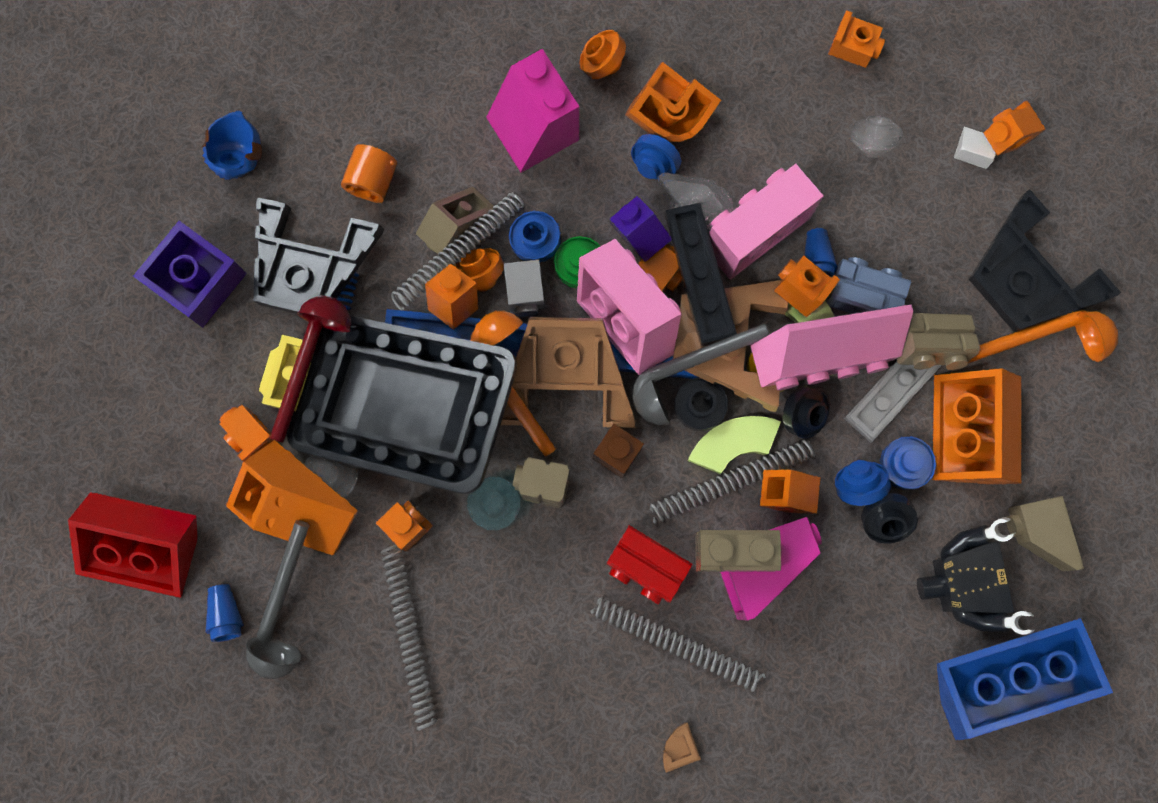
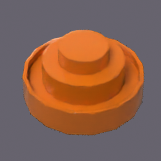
(603, 54)
(483, 267)

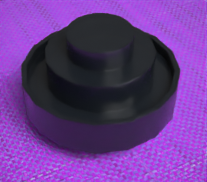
(700, 404)
(806, 411)
(889, 519)

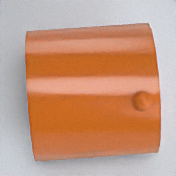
(369, 173)

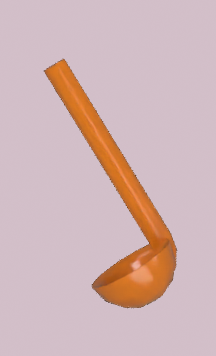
(1094, 329)
(491, 331)

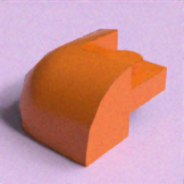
(672, 105)

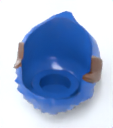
(232, 146)

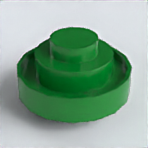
(568, 256)

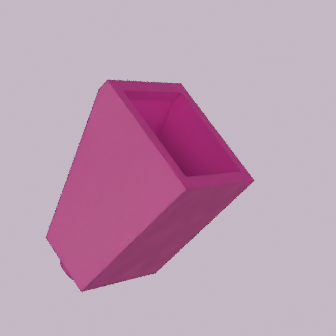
(534, 112)
(755, 590)

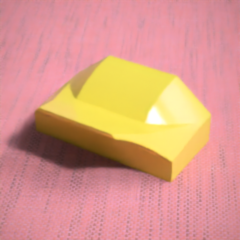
(279, 371)

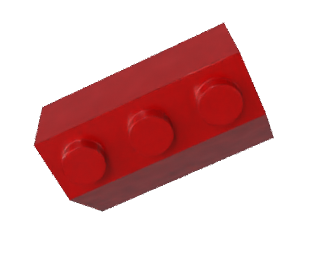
(133, 543)

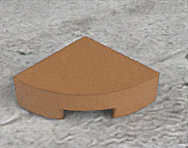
(680, 749)

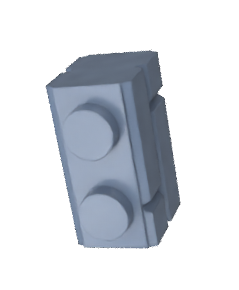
(867, 288)

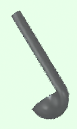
(646, 392)
(264, 653)

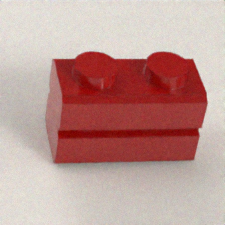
(648, 565)

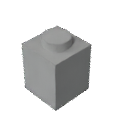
(524, 287)

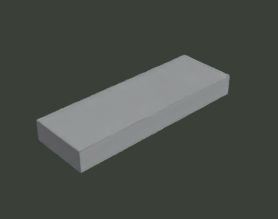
(887, 398)

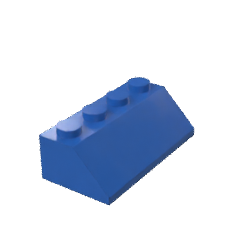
(1020, 680)

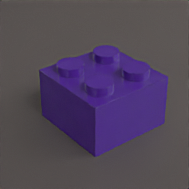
(190, 274)

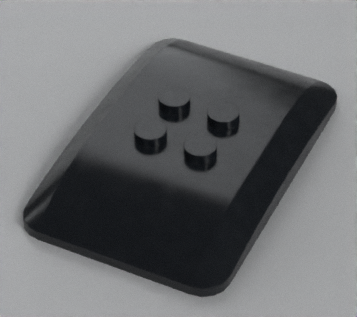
(404, 403)

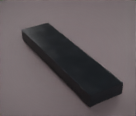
(700, 274)

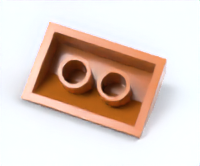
(977, 427)

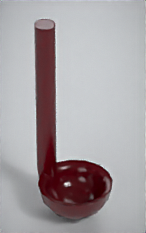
(319, 312)

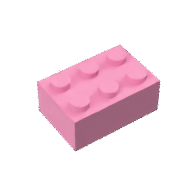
(763, 219)
(633, 308)

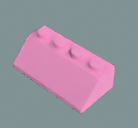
(831, 347)

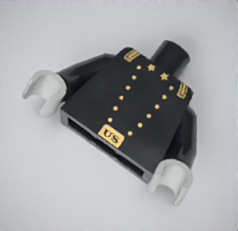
(974, 581)

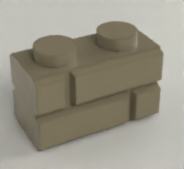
(940, 341)
(542, 482)
(738, 551)

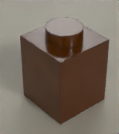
(617, 451)

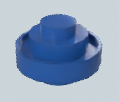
(655, 156)
(535, 236)
(908, 462)
(862, 483)

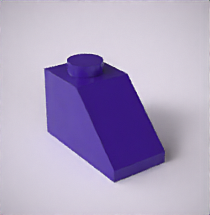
(640, 228)

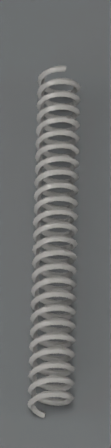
(459, 250)
(729, 477)
(674, 635)
(403, 638)

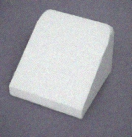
(974, 148)

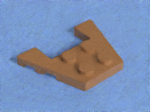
(571, 357)
(729, 368)

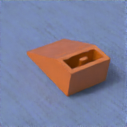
(279, 489)

